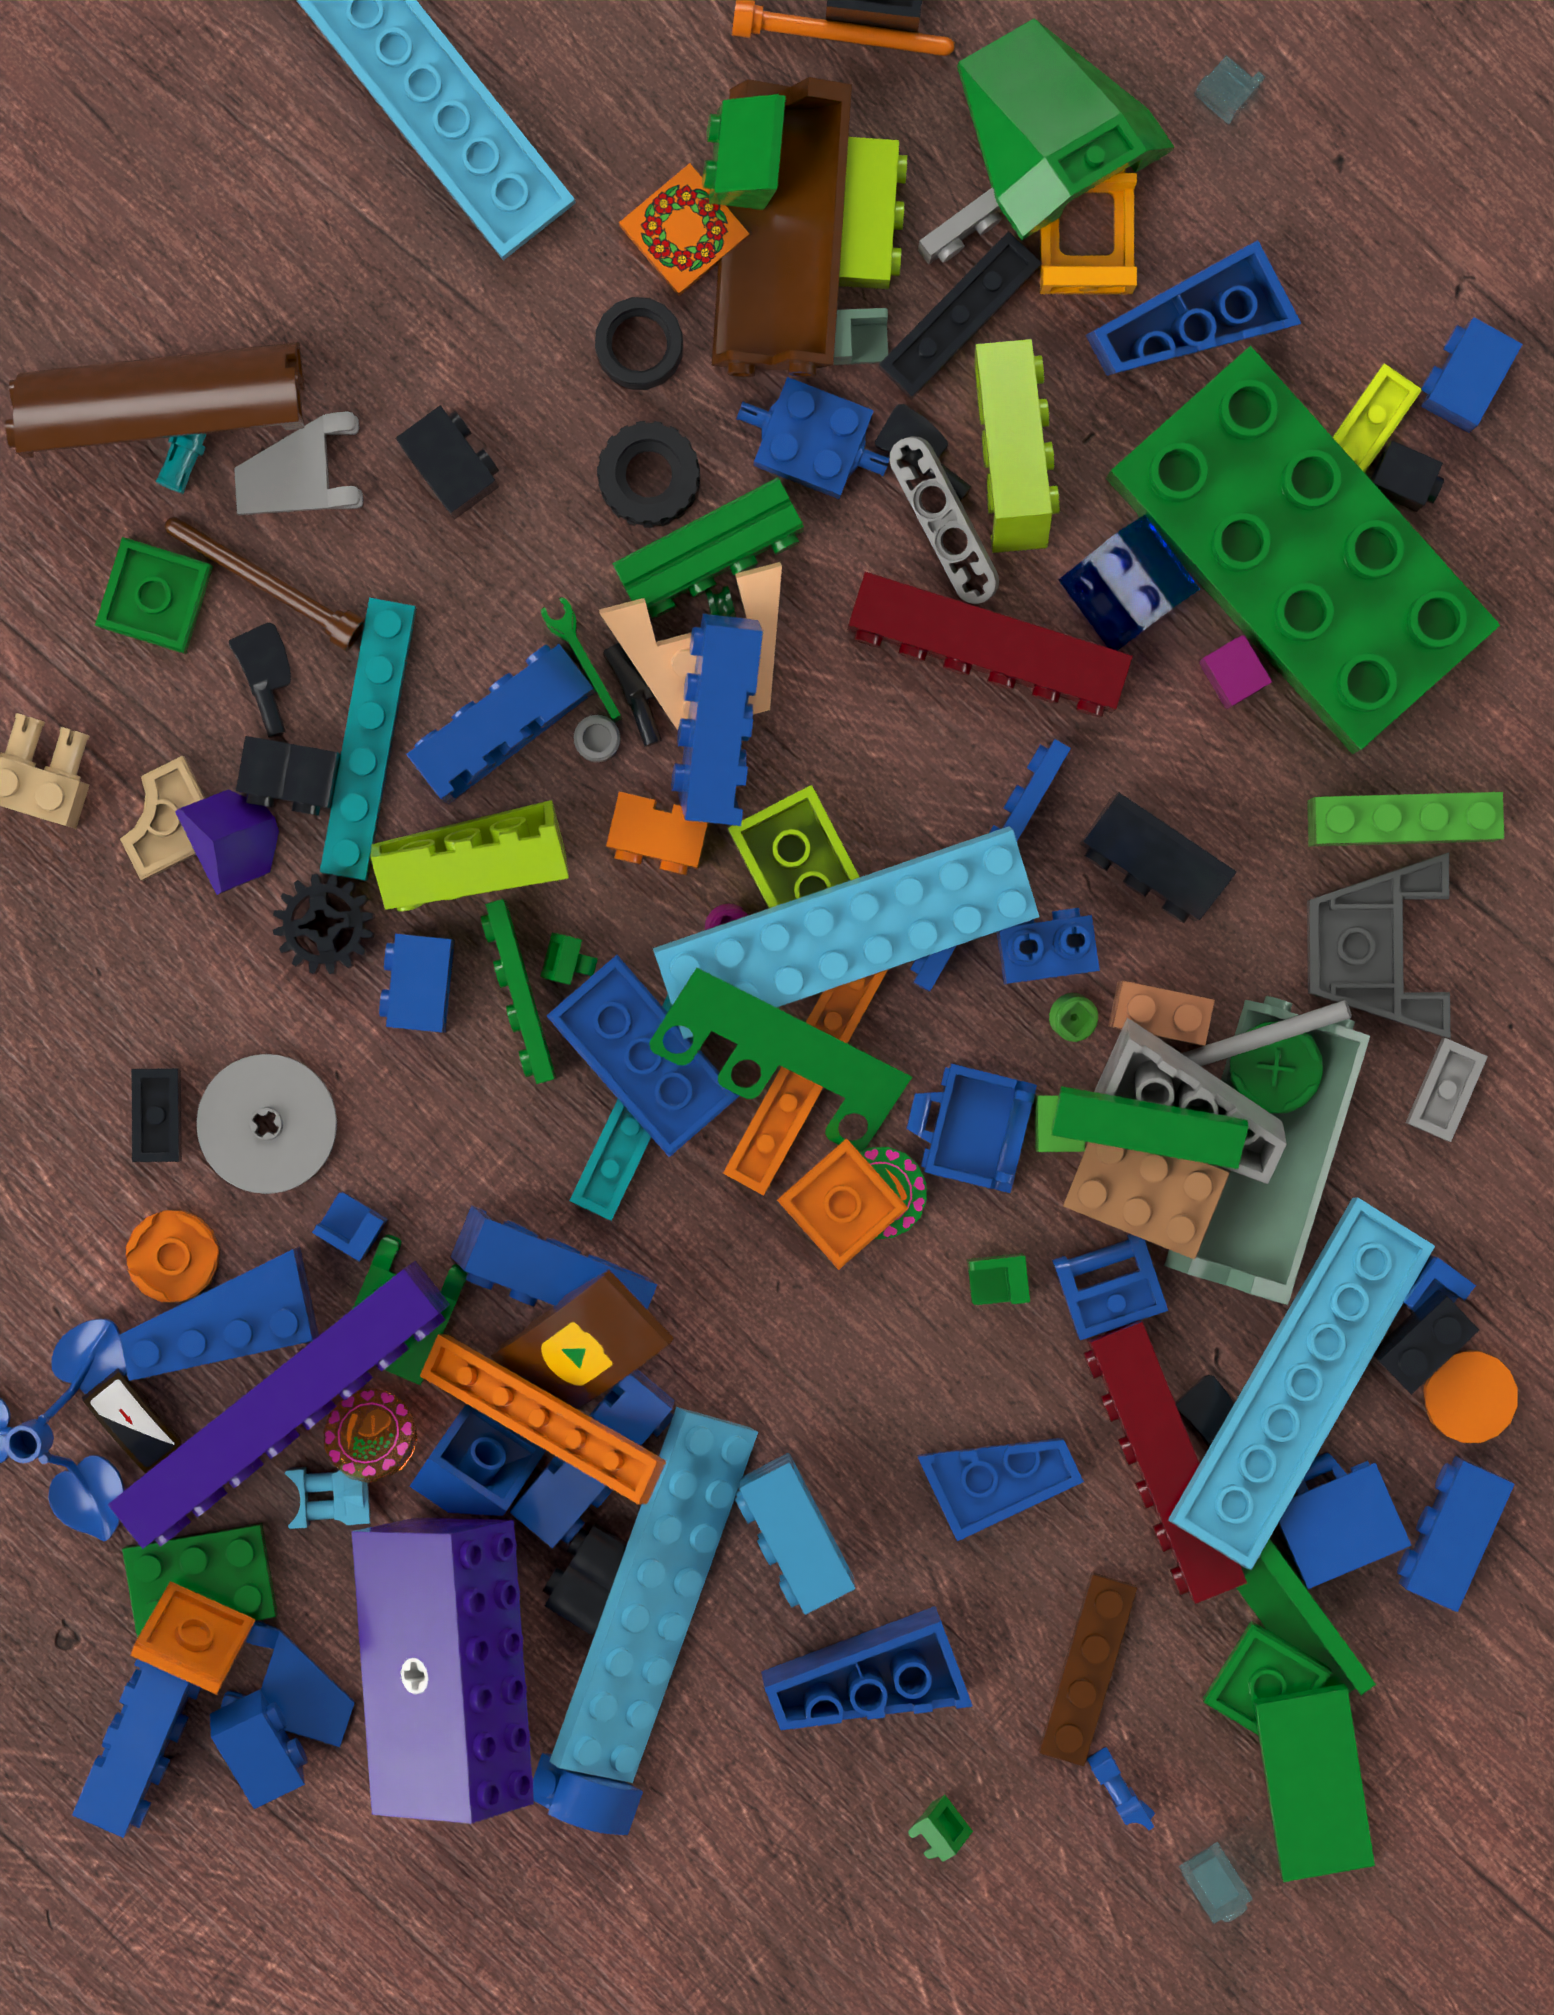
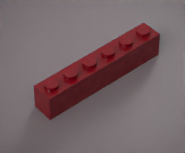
(990, 644)
(1161, 1450)

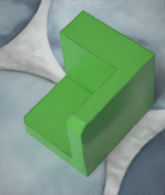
(1044, 1141)

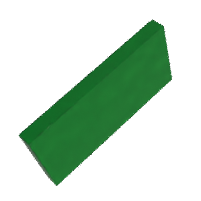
(1314, 1782)

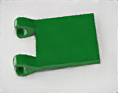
(413, 1360)

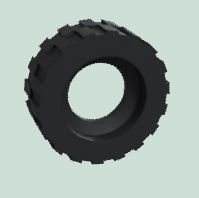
(640, 439)

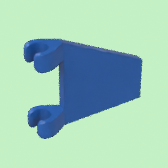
(303, 1691)

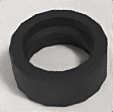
(632, 308)

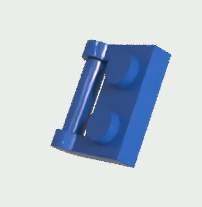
(1115, 1300)

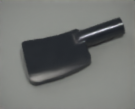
(907, 423)
(266, 670)
(635, 692)
(1205, 1407)

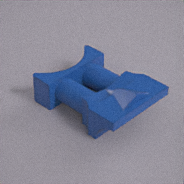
(1124, 1798)

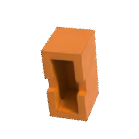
(645, 832)

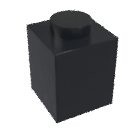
(1407, 476)

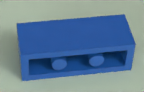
(1454, 1533)

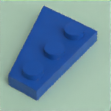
(997, 1481)

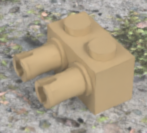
(48, 793)

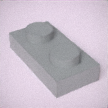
(947, 238)
(1446, 1089)

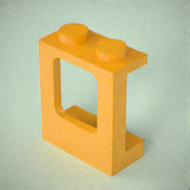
(1092, 273)

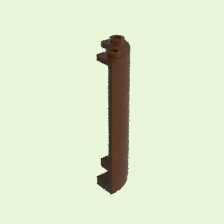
(784, 278)
(156, 398)

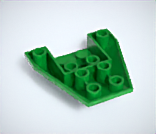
(1051, 124)

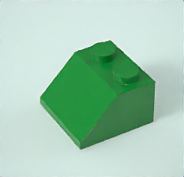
(745, 151)

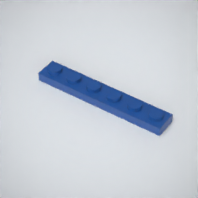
(1021, 806)

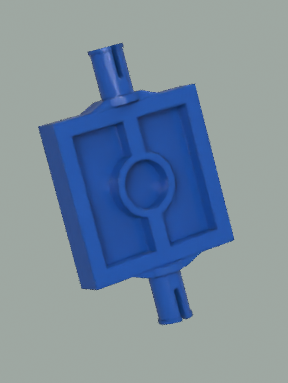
(813, 438)

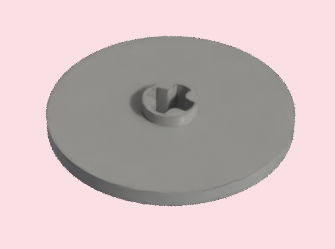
(231, 1134)

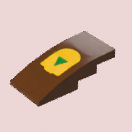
(585, 1342)

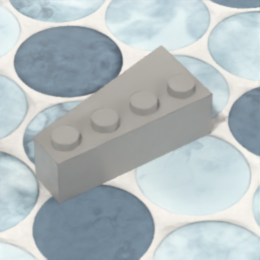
(1157, 1073)

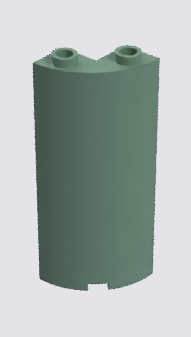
(1264, 1227)

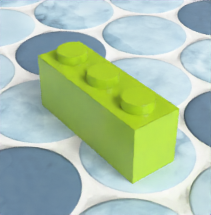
(871, 213)

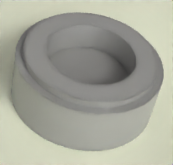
(597, 738)

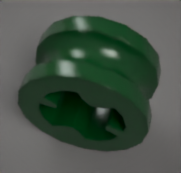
(721, 603)

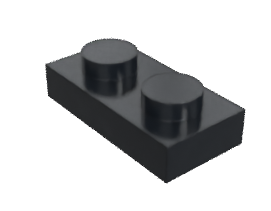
(156, 1115)

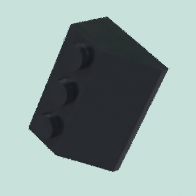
(1156, 859)

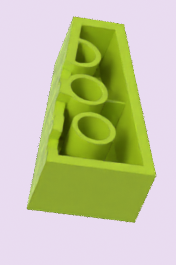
(1015, 445)
(471, 857)

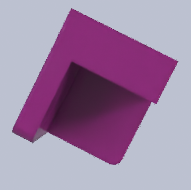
(1235, 671)

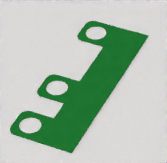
(781, 1039)

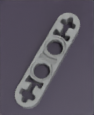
(938, 523)

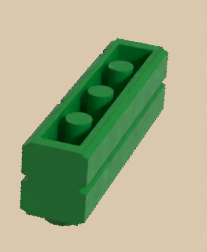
(709, 547)

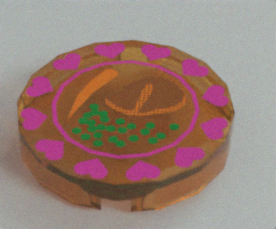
(370, 1435)

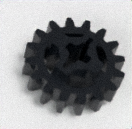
(319, 903)

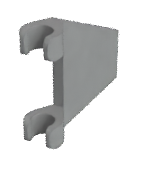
(295, 472)

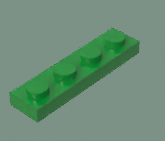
(512, 973)

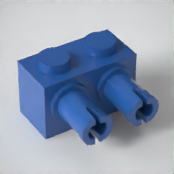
(1048, 947)

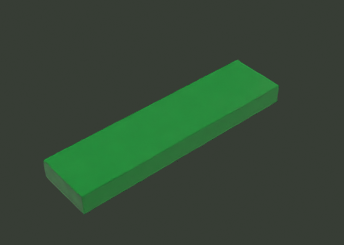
(1149, 1127)

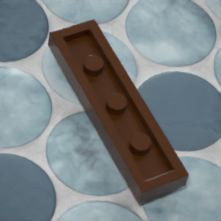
(1087, 1669)

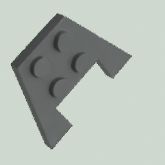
(1359, 946)

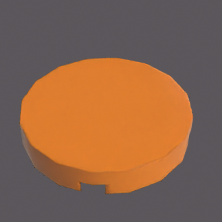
(172, 1256)
(1471, 1397)

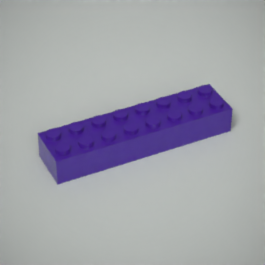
(272, 1410)

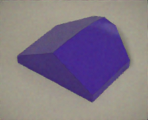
(230, 838)

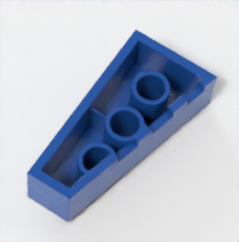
(1206, 311)
(717, 718)
(501, 723)
(531, 1265)
(236, 1319)
(563, 1492)
(869, 1675)
(135, 1750)

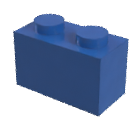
(1470, 373)
(418, 983)
(258, 1749)

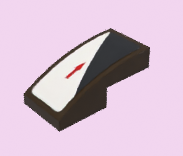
(131, 1420)

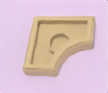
(158, 836)

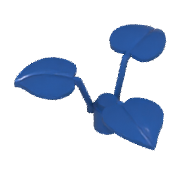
(84, 1490)

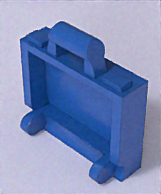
(976, 1126)
(1340, 1522)

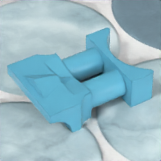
(349, 1501)

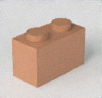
(1162, 1012)

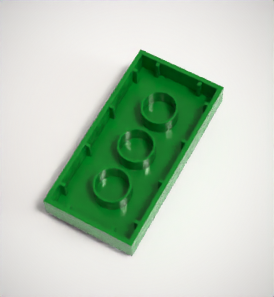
(1302, 550)

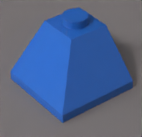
(477, 1466)

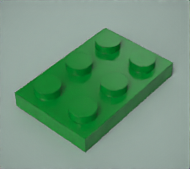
(218, 1564)

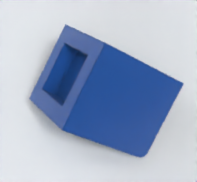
(350, 1226)
(1436, 1276)

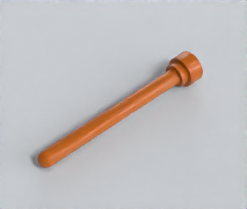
(752, 19)

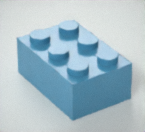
(794, 1534)

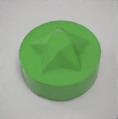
(1073, 1017)

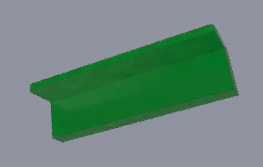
(1295, 1617)

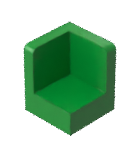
(998, 1279)

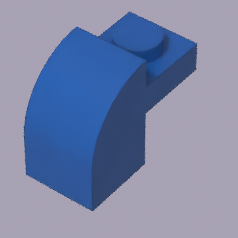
(585, 1799)

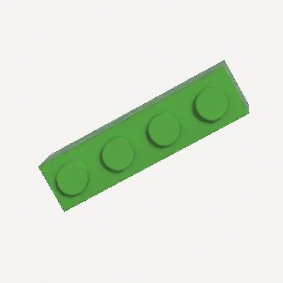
(1405, 819)

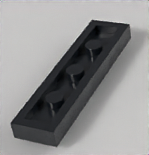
(959, 315)

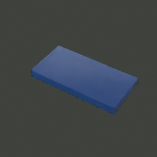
(611, 1029)

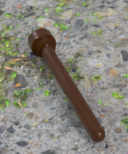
(340, 626)

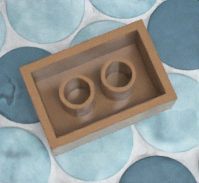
(1148, 1195)

